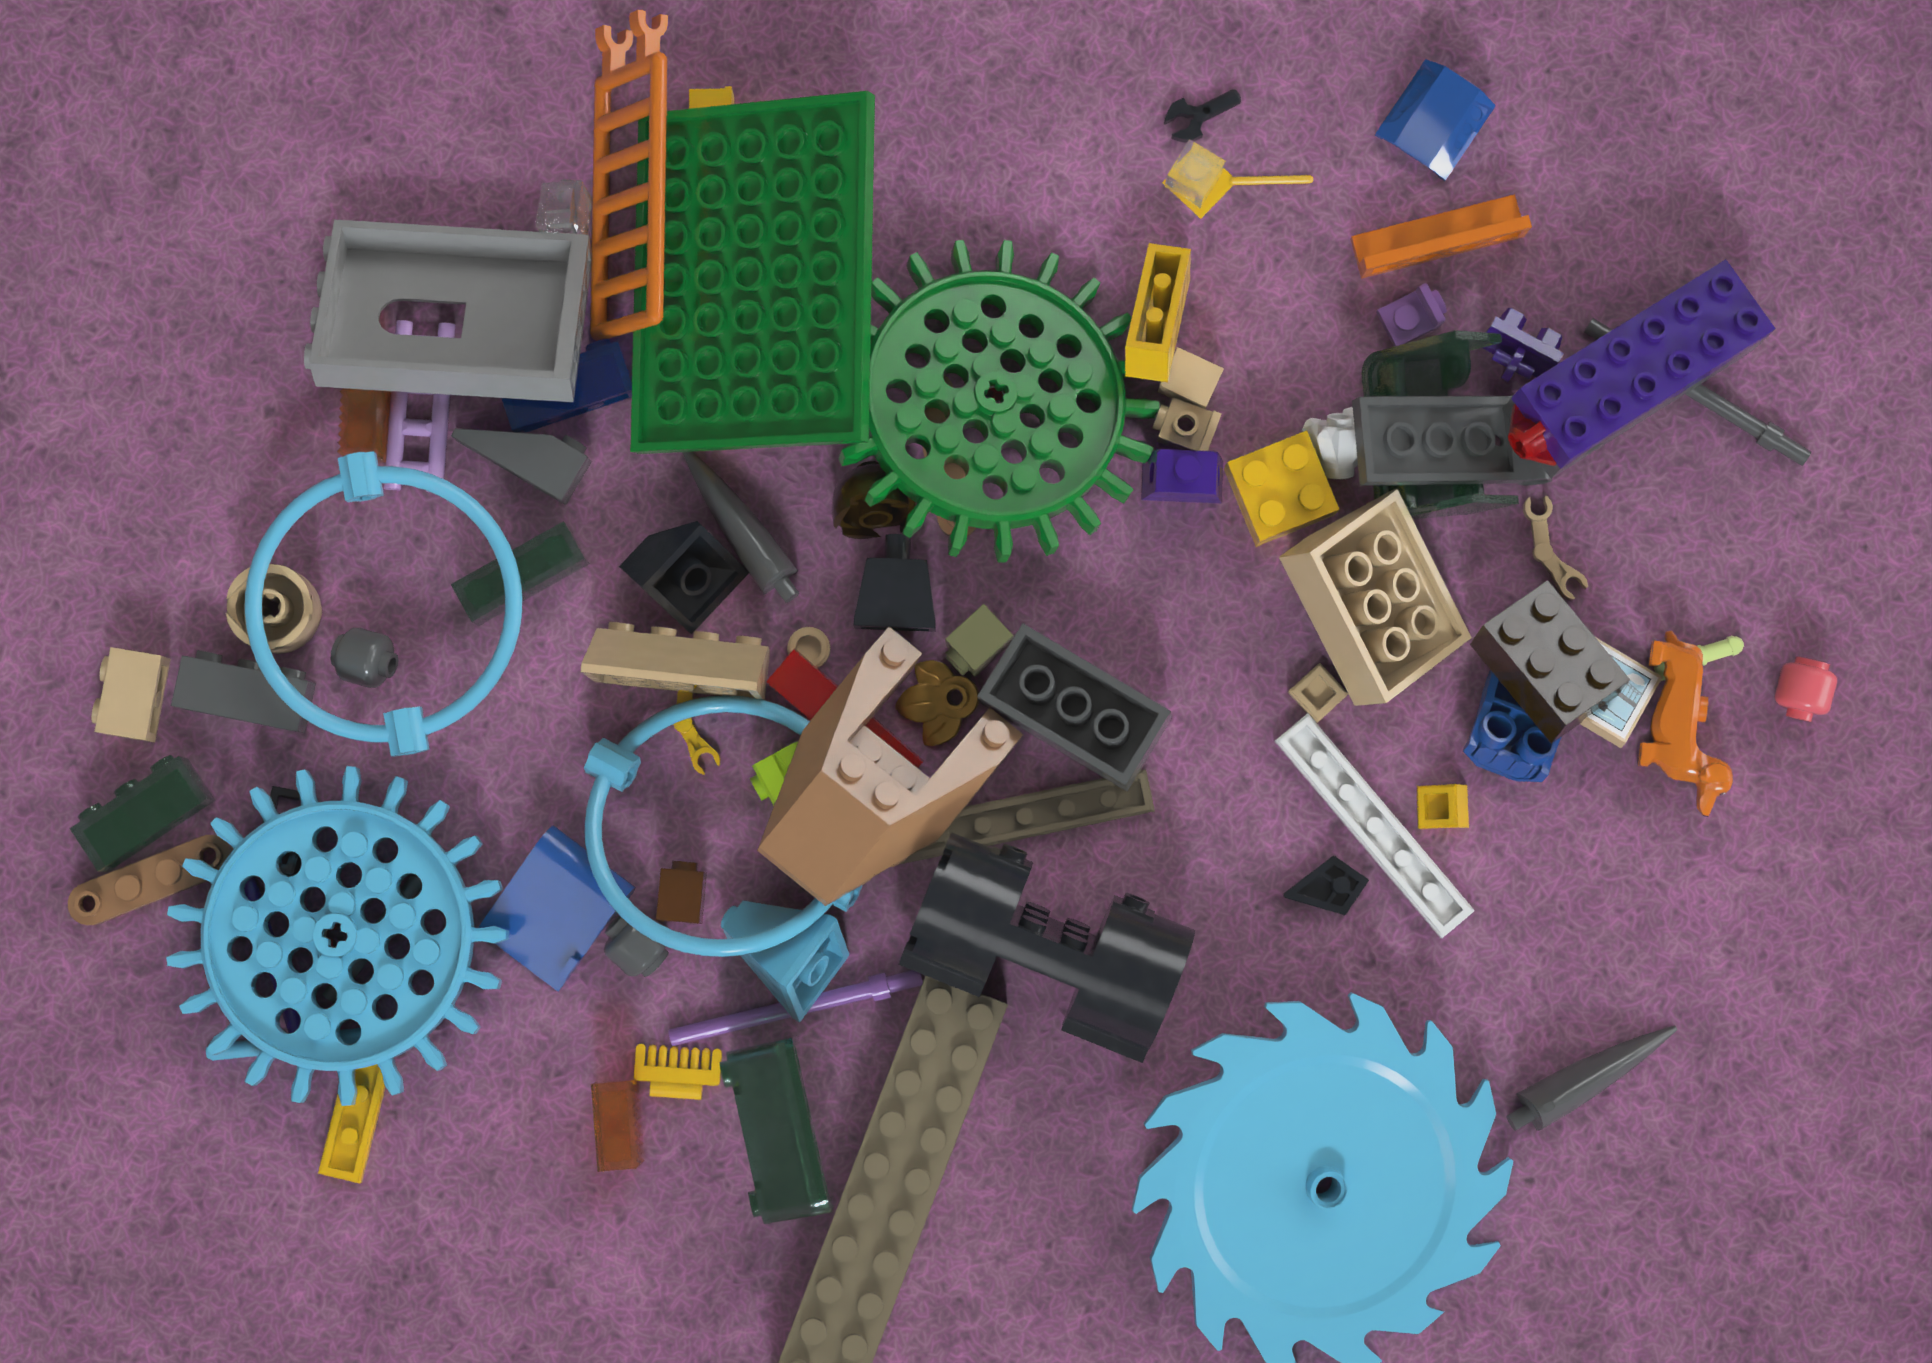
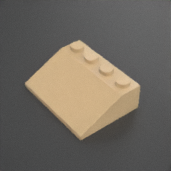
(1376, 599)
(677, 663)

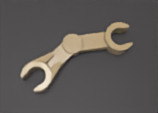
(1544, 552)

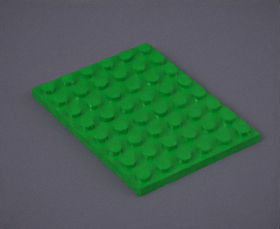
(760, 278)

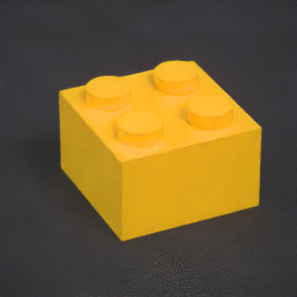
(1281, 488)

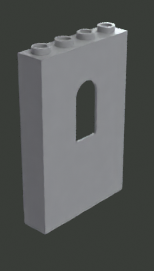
(519, 321)

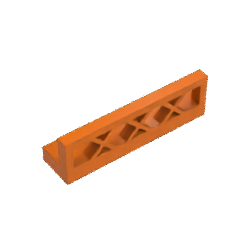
(1439, 236)

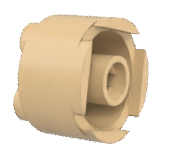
(298, 608)

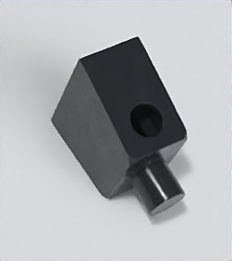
(895, 591)

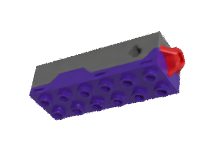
(1635, 370)

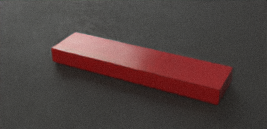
(810, 688)

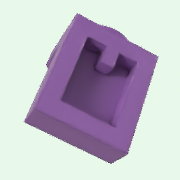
(1413, 315)

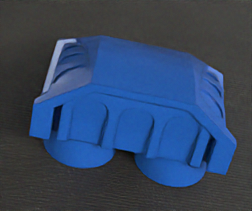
(1436, 118)
(1507, 738)

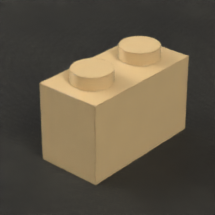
(131, 694)

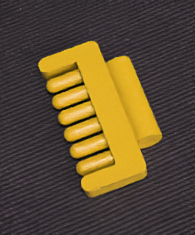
(674, 1081)

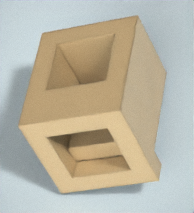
(1198, 438)

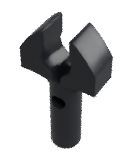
(1200, 114)

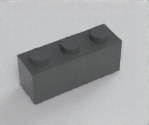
(237, 691)

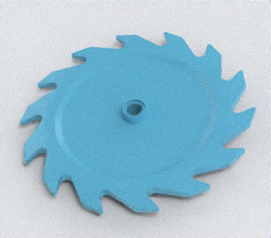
(1306, 1112)

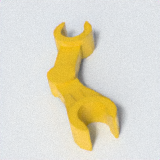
(696, 745)

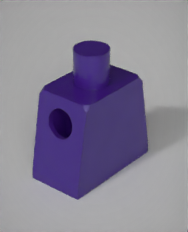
(1183, 476)

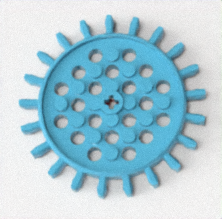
(318, 1039)

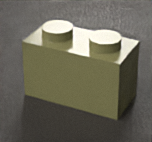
(977, 642)

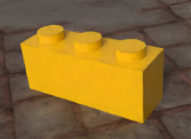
(1157, 312)

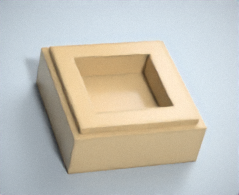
(1318, 692)

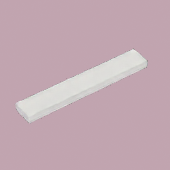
(1374, 826)

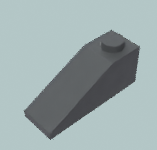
(535, 458)

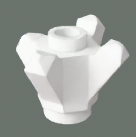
(1334, 443)

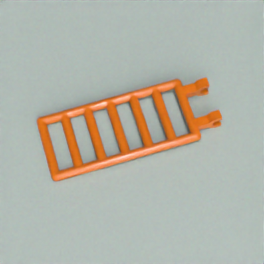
(614, 74)

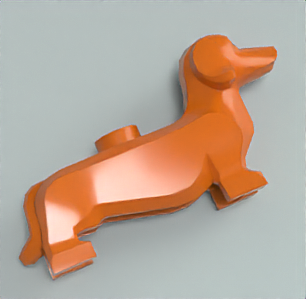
(1676, 721)

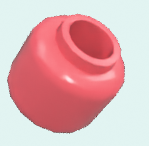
(1806, 688)

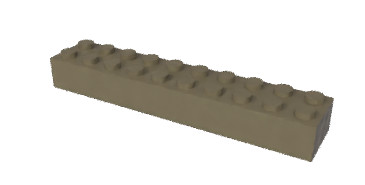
(895, 1176)

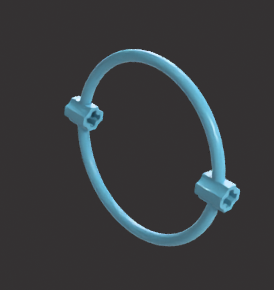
(362, 481)
(617, 767)

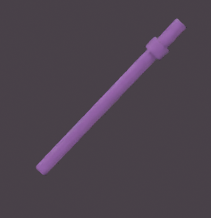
(878, 988)

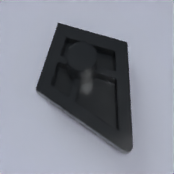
(1329, 887)

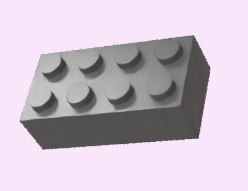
(1075, 707)

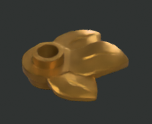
(932, 704)

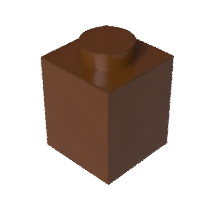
(681, 893)

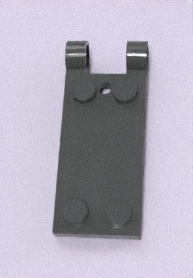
(1438, 442)

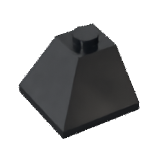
(685, 572)

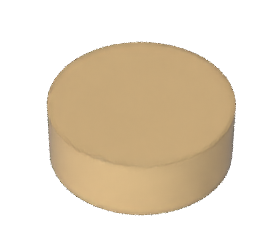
(812, 644)

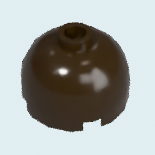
(855, 515)

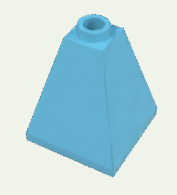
(796, 968)

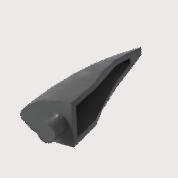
(744, 532)
(1583, 1080)

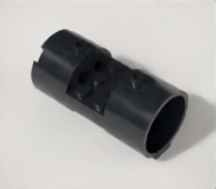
(1119, 976)

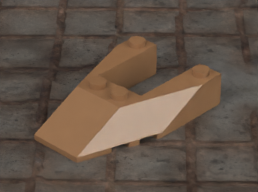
(856, 801)

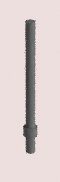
(1768, 435)

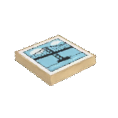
(1620, 715)

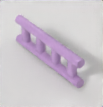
(434, 428)

